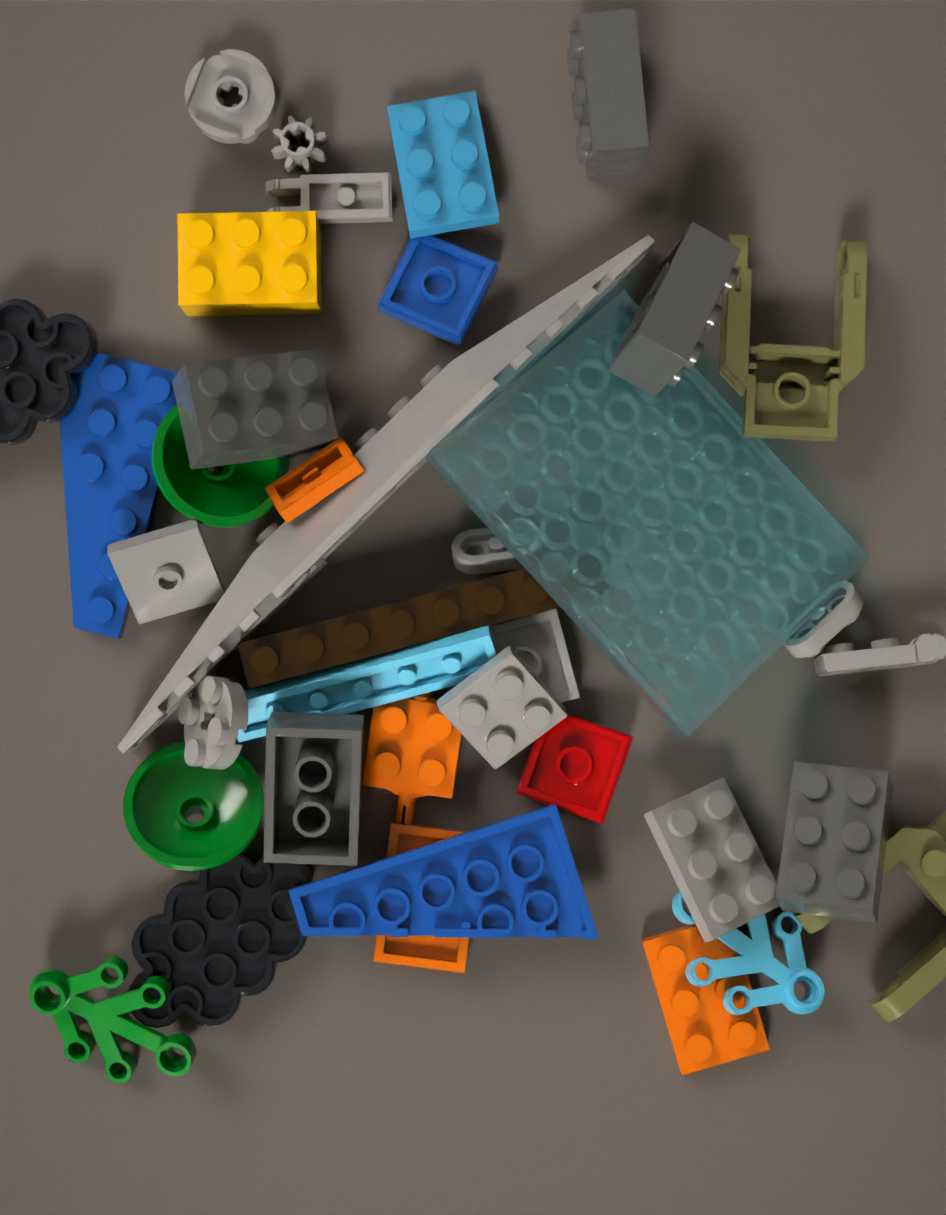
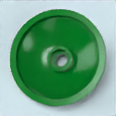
(214, 500)
(168, 791)

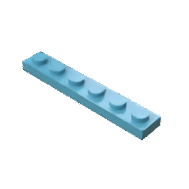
(372, 680)

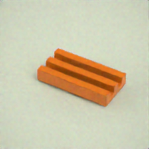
(314, 480)

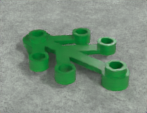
(107, 1018)

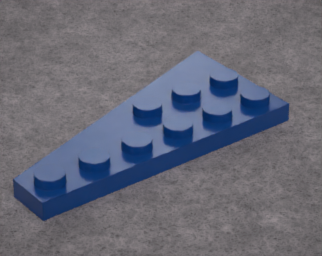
(109, 479)
(476, 884)

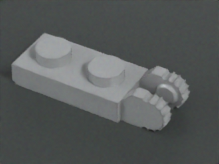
(338, 196)
(883, 655)

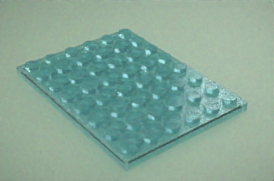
(649, 519)

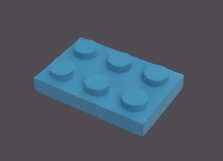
(443, 164)

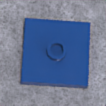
(438, 287)

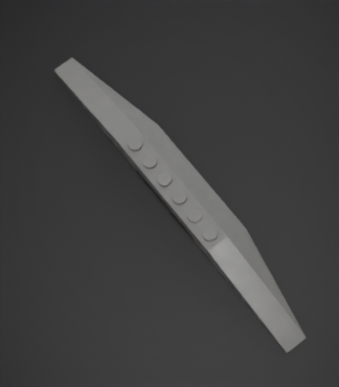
(298, 549)

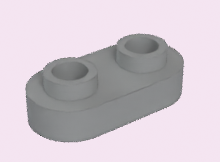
(481, 553)
(826, 622)

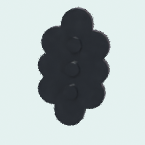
(39, 366)
(219, 939)

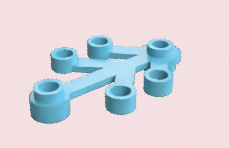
(757, 957)

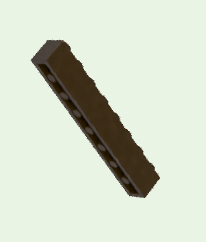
(393, 627)

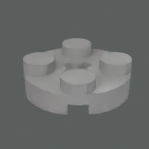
(220, 73)
(213, 722)

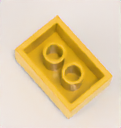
(249, 263)

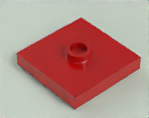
(576, 767)

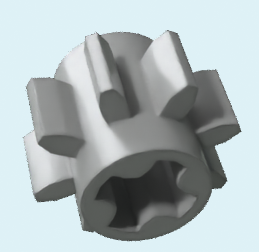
(295, 133)

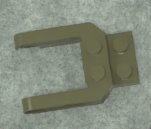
(795, 387)
(923, 858)

